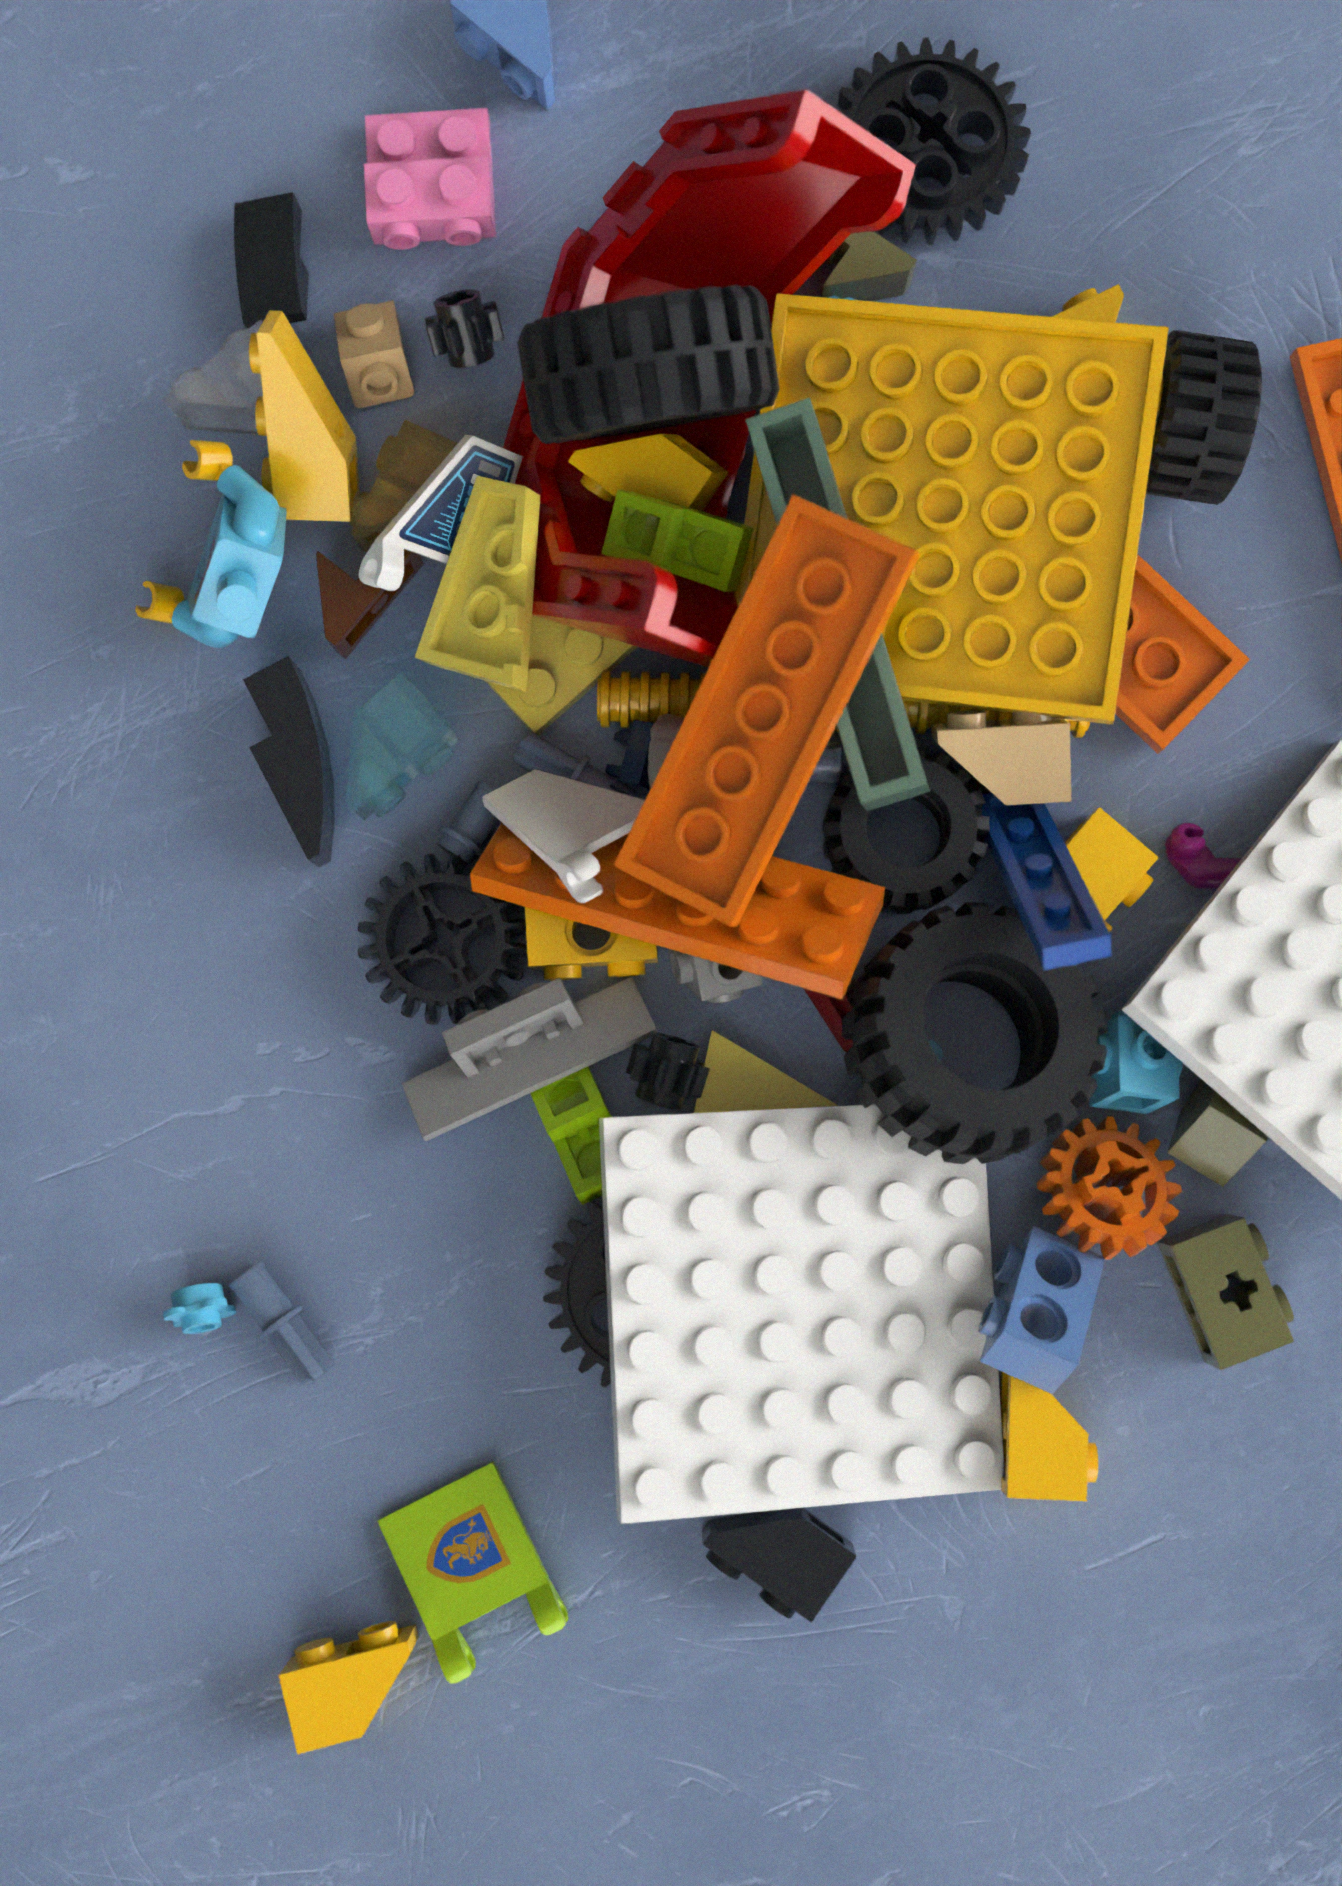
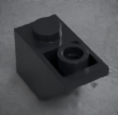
(785, 1553)

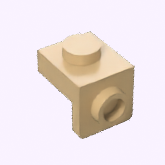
(373, 354)

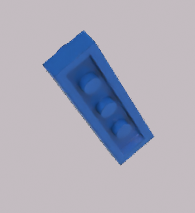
(1045, 884)

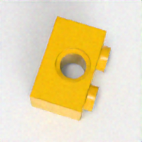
(555, 950)

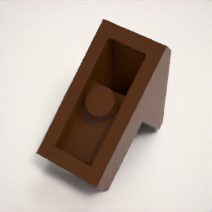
(352, 606)

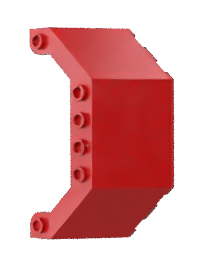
(726, 200)

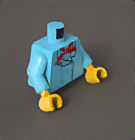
(237, 559)

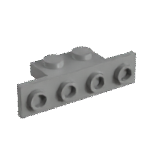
(524, 1048)

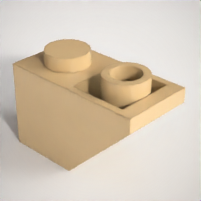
(1013, 758)

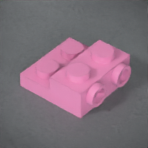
(429, 178)

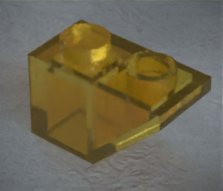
(403, 467)

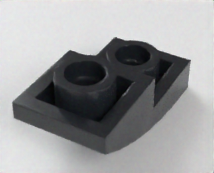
(269, 258)

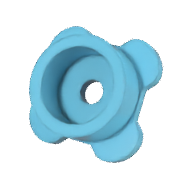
(199, 1308)

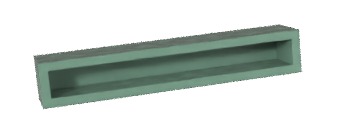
(874, 719)

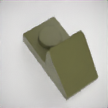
(868, 269)

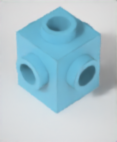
(1137, 1070)

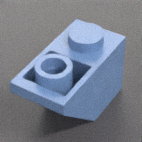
(513, 39)

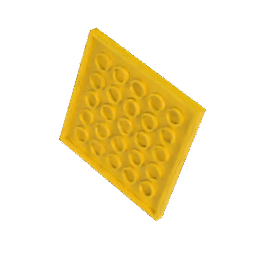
(1010, 469)

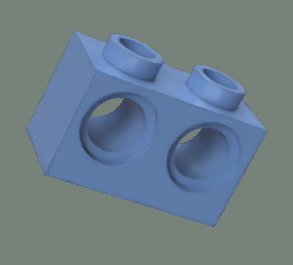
(1051, 1295)

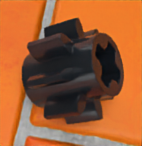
(464, 328)
(667, 1070)

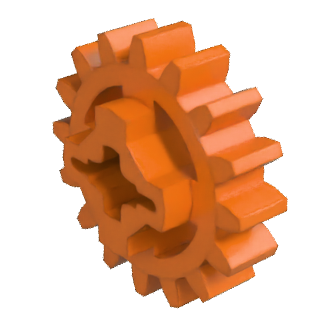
(1105, 1213)

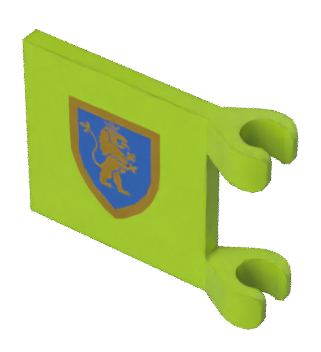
(465, 1557)

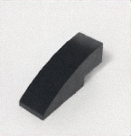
(295, 756)

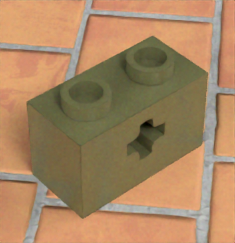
(1222, 1328)

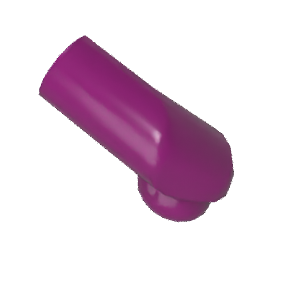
(1194, 860)

